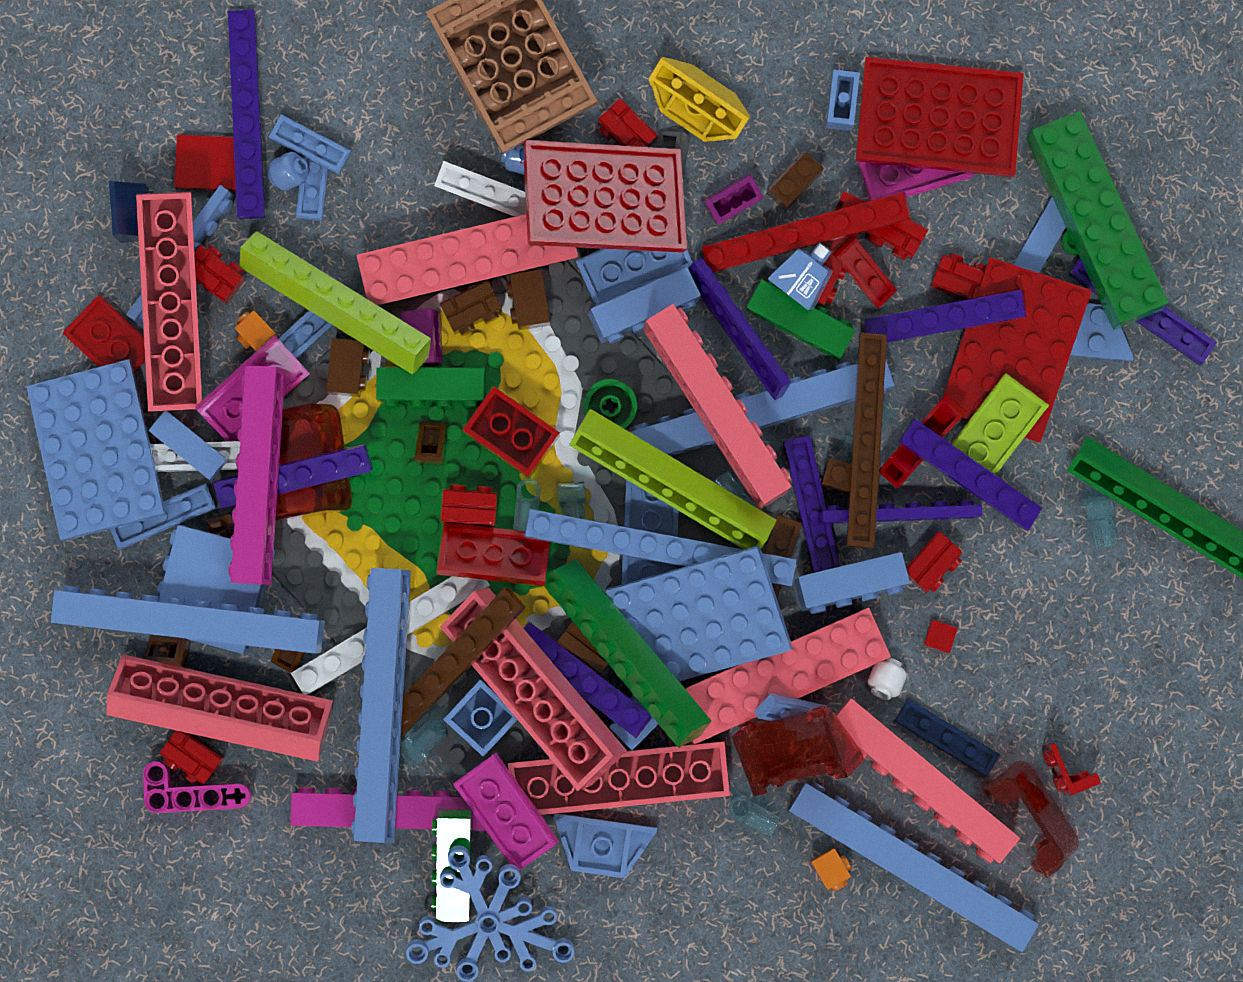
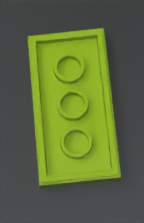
(1000, 424)

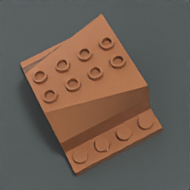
(511, 66)

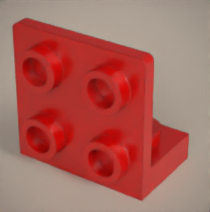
(1079, 781)

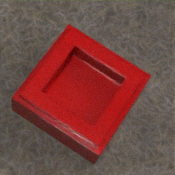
(940, 636)

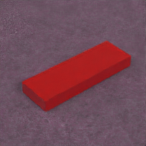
(864, 272)

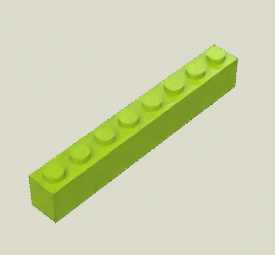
(334, 302)
(672, 482)

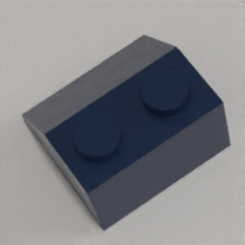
(124, 209)

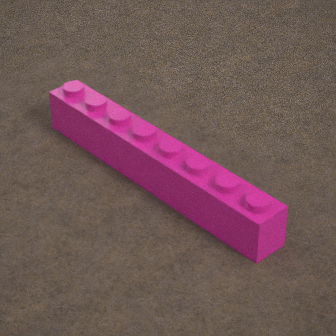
(257, 475)
(337, 809)

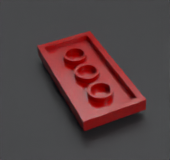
(492, 555)

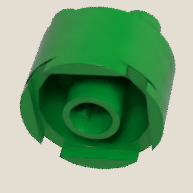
(619, 395)

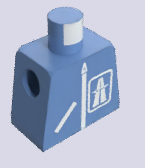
(804, 275)

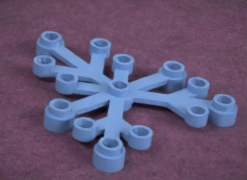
(518, 932)

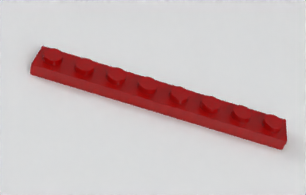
(807, 232)

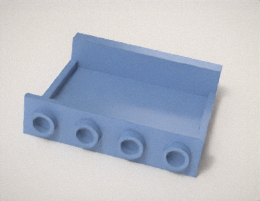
(200, 573)

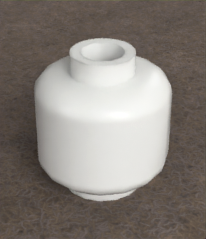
(887, 679)

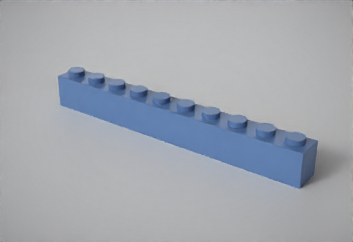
(800, 399)
(640, 543)
(188, 621)
(381, 705)
(914, 867)

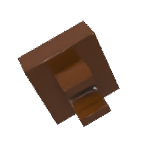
(221, 525)

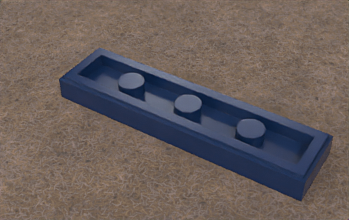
(947, 737)

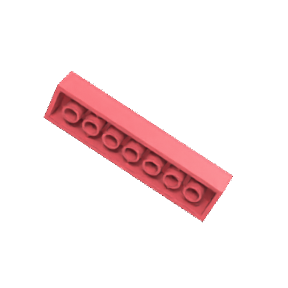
(454, 260)
(169, 300)
(717, 407)
(810, 665)
(540, 697)
(219, 707)
(632, 780)
(927, 784)

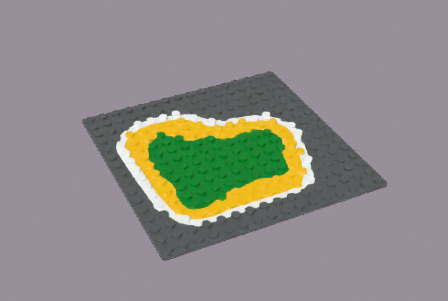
(400, 502)

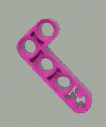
(197, 793)

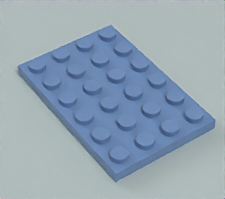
(96, 450)
(707, 614)

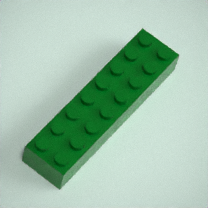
(1096, 220)

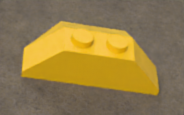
(697, 101)

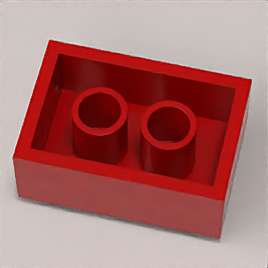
(511, 432)

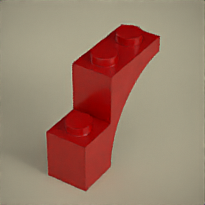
(903, 461)

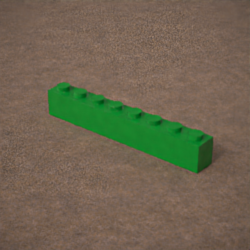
(1159, 504)
(627, 653)

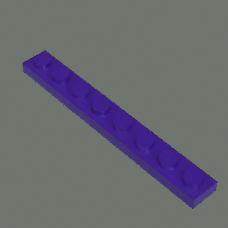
(246, 114)

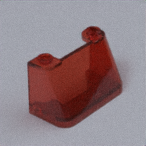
(306, 433)
(795, 749)
(1023, 782)

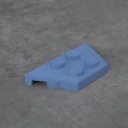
(1099, 339)
(602, 845)

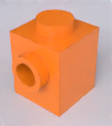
(253, 331)
(832, 869)

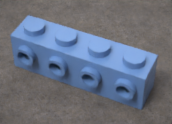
(635, 307)
(852, 582)

